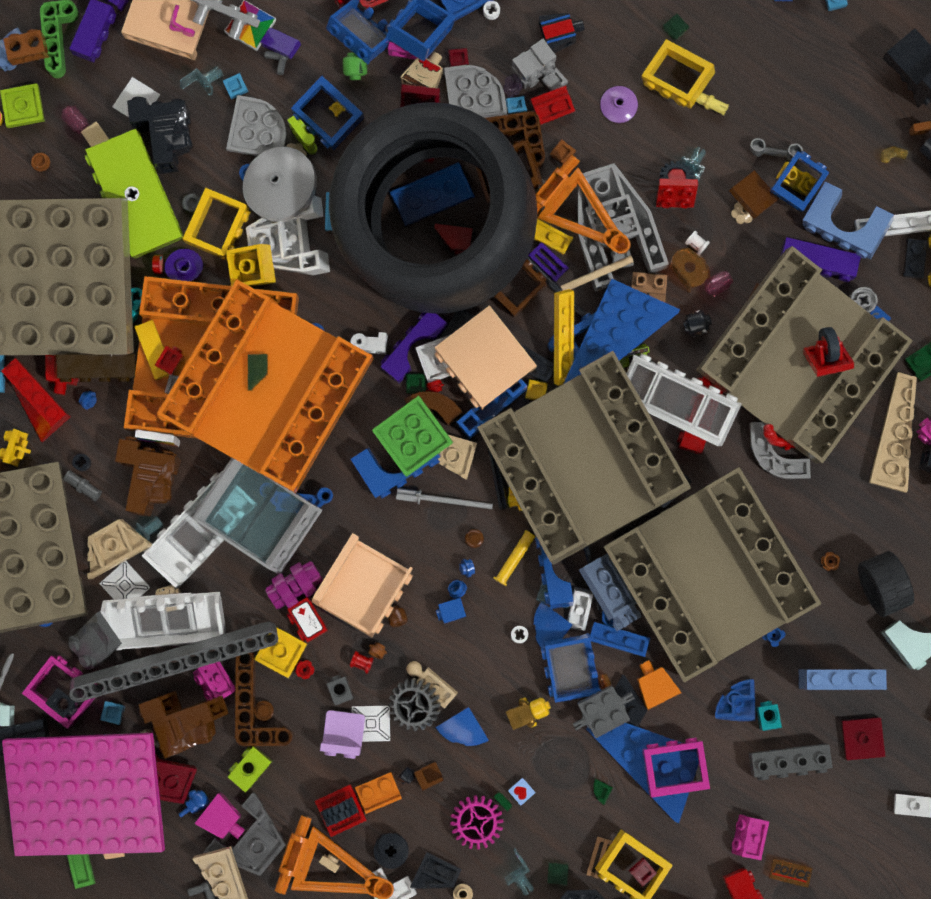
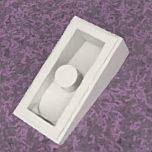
(580, 610)

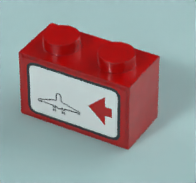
(307, 620)

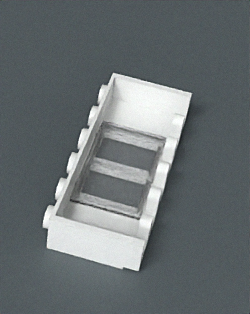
(184, 543)
(165, 619)

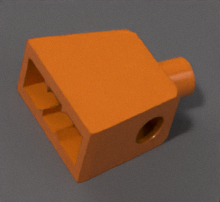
(655, 685)

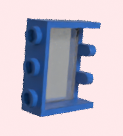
(359, 31)
(570, 668)

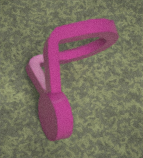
(186, 31)

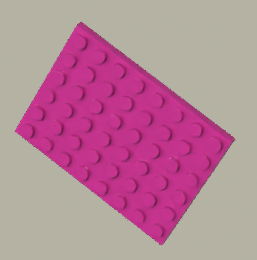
(83, 794)

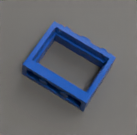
(430, 11)
(313, 128)

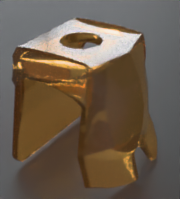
(689, 279)

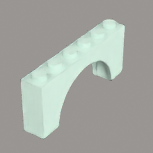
(910, 645)

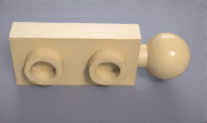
(443, 689)

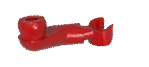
(773, 439)

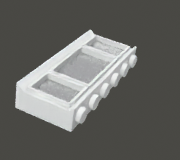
(683, 400)

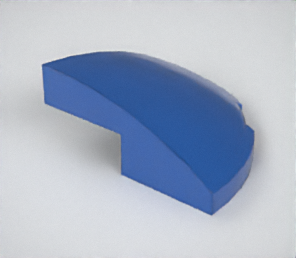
(549, 625)
(738, 703)
(463, 729)

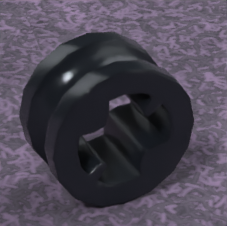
(78, 458)

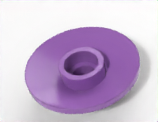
(615, 112)

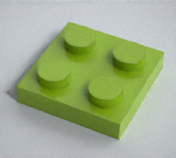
(22, 105)

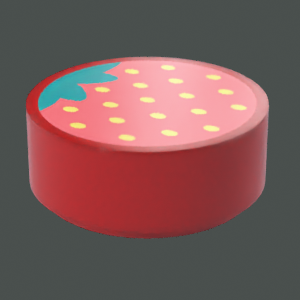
(158, 264)

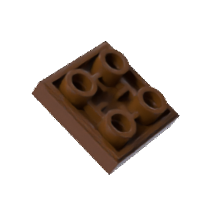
(753, 194)

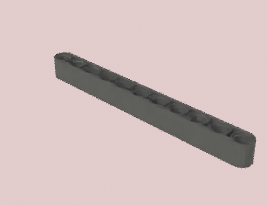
(167, 668)

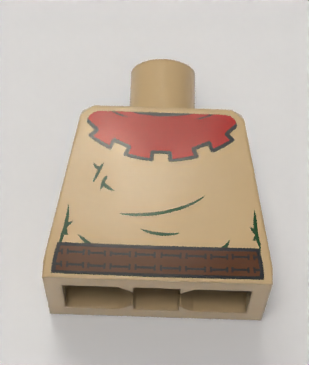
(424, 73)

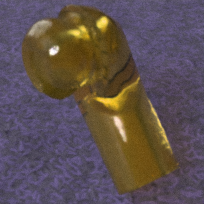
(892, 152)

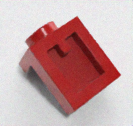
(170, 359)

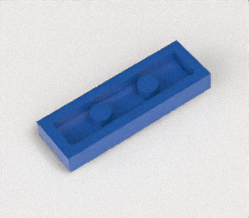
(619, 639)

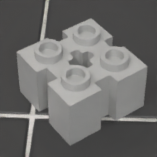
(534, 63)

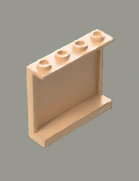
(150, 22)
(484, 358)
(362, 586)

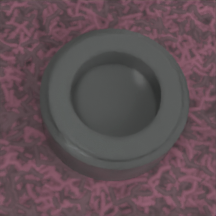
(190, 203)

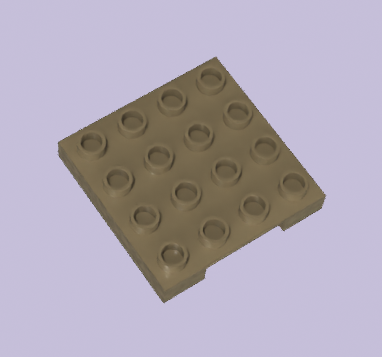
(65, 277)
(765, 363)
(584, 459)
(37, 550)
(712, 574)

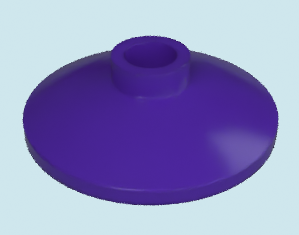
(180, 259)

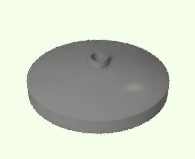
(279, 184)

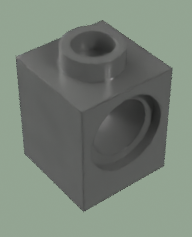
(346, 696)

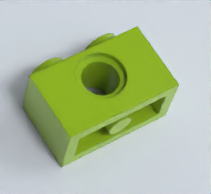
(240, 776)

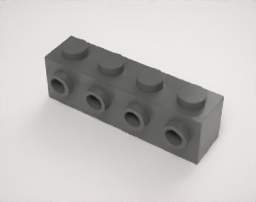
(790, 760)

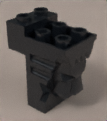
(913, 62)
(167, 129)

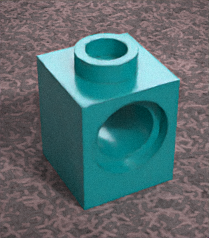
(775, 722)

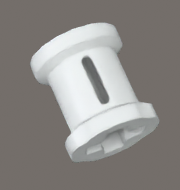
(697, 242)

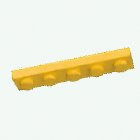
(563, 334)

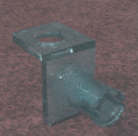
(204, 79)
(694, 162)
(149, 528)
(519, 876)

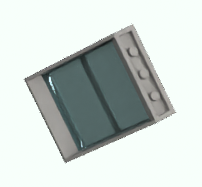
(257, 515)

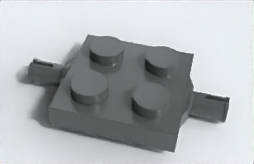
(603, 711)

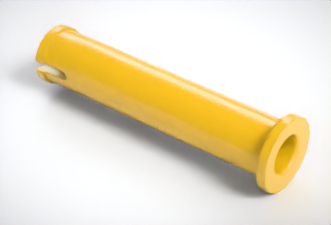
(514, 558)

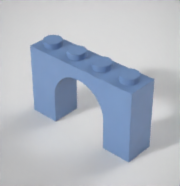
(863, 241)
(842, 679)

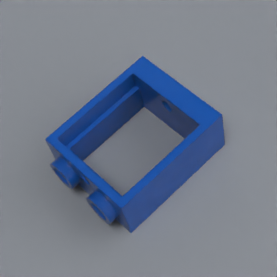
(789, 197)

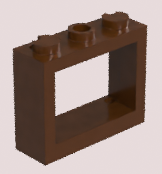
(520, 147)
(538, 278)

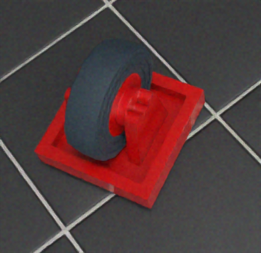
(828, 354)

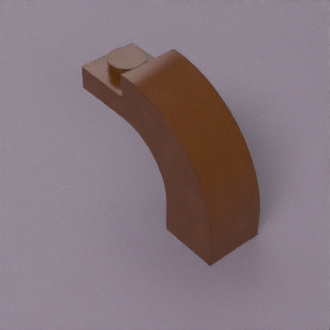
(439, 404)

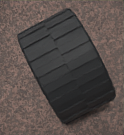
(886, 583)

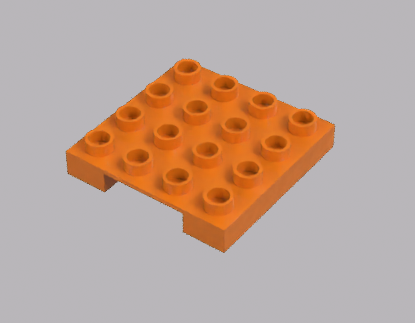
(181, 317)
(290, 411)

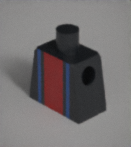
(559, 30)

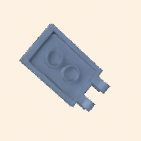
(611, 591)

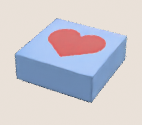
(521, 791)

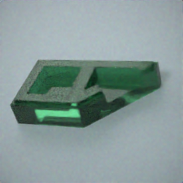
(256, 369)

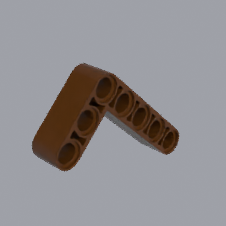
(522, 128)
(249, 707)

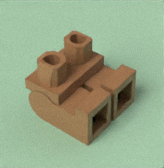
(650, 284)

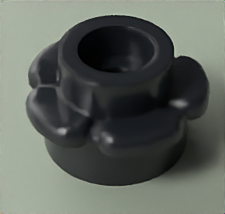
(406, 775)

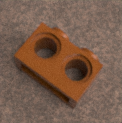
(26, 52)

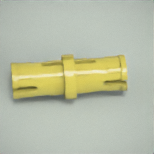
(712, 103)

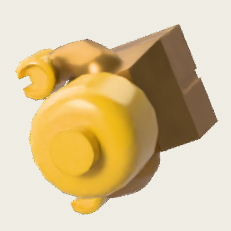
(527, 713)

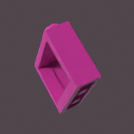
(31, 693)
(672, 746)

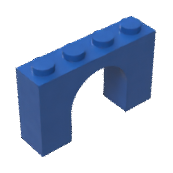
(380, 480)

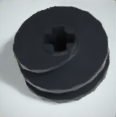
(383, 857)

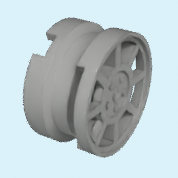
(865, 298)

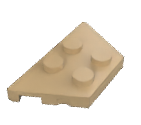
(113, 546)

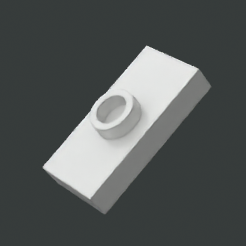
(912, 805)

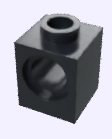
(54, 703)

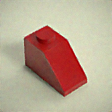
(455, 238)

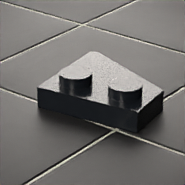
(635, 709)
(435, 874)

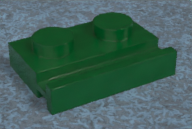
(920, 362)

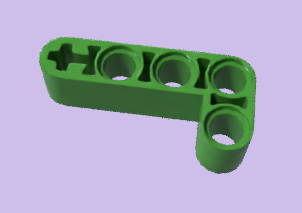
(56, 39)

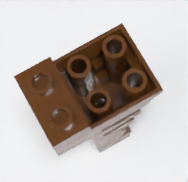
(151, 475)
(182, 728)

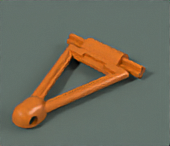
(555, 192)
(299, 858)

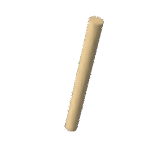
(598, 273)

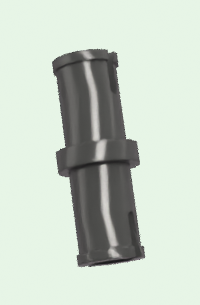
(82, 485)

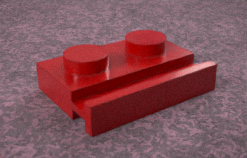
(553, 105)

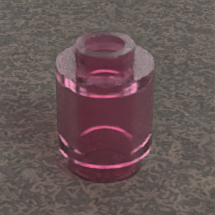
(74, 119)
(718, 283)

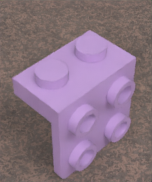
(343, 734)

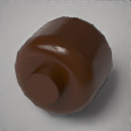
(474, 538)
(397, 617)

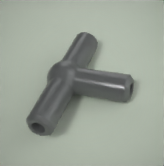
(281, 63)
(204, 887)

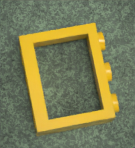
(687, 58)
(199, 216)
(620, 885)

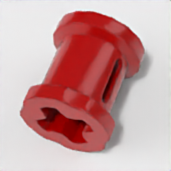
(361, 662)

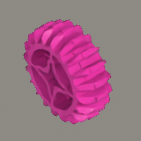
(460, 828)

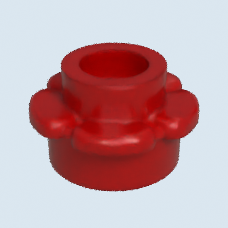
(435, 386)
(304, 664)

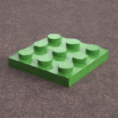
(412, 436)

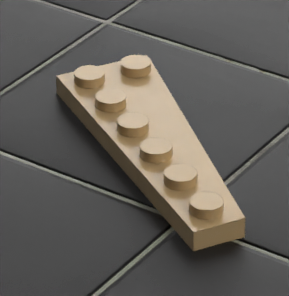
(893, 451)

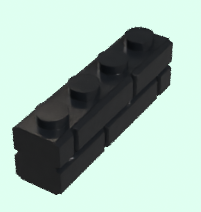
(29, 729)

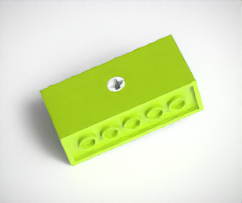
(124, 168)

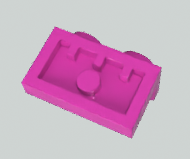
(214, 681)
(750, 837)

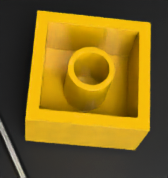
(251, 265)

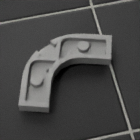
(773, 463)

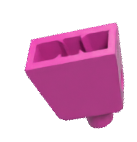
(221, 818)

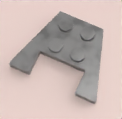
(260, 842)

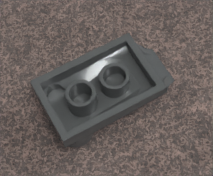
(94, 642)

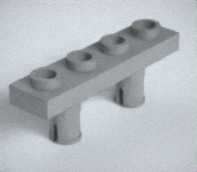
(240, 19)

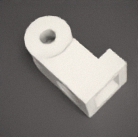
(374, 345)

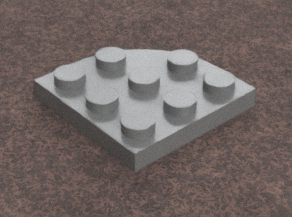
(475, 90)
(255, 127)

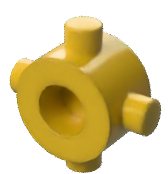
(336, 108)

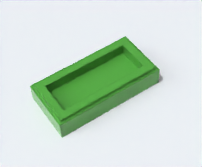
(81, 870)

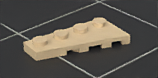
(222, 873)

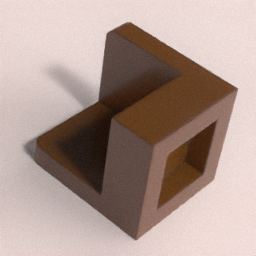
(429, 776)

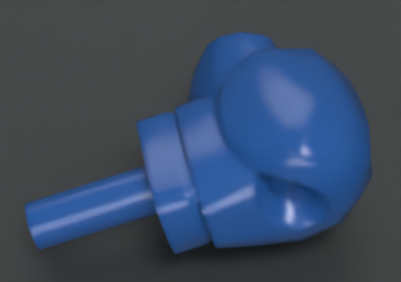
(197, 801)

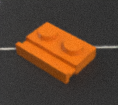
(378, 792)

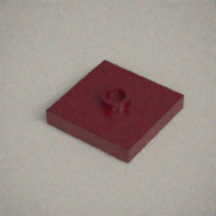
(863, 738)

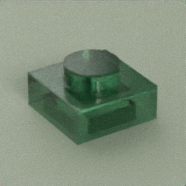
(676, 27)
(557, 873)

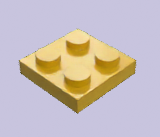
(283, 655)

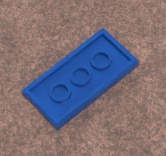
(432, 194)

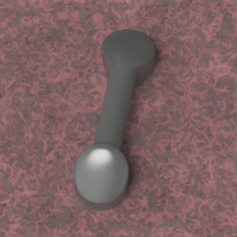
(759, 148)

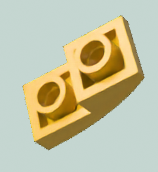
(797, 180)

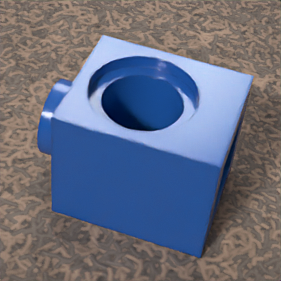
(451, 611)

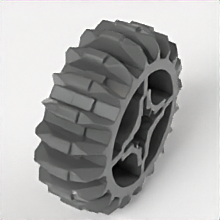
(422, 706)

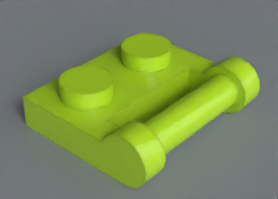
(305, 138)

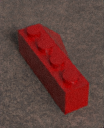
(37, 402)
(741, 885)

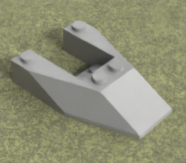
(629, 216)

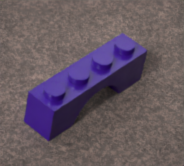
(429, 327)

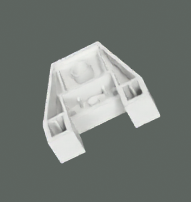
(291, 242)

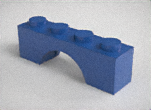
(477, 417)
(558, 591)

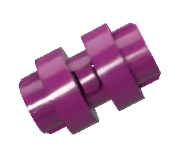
(287, 589)

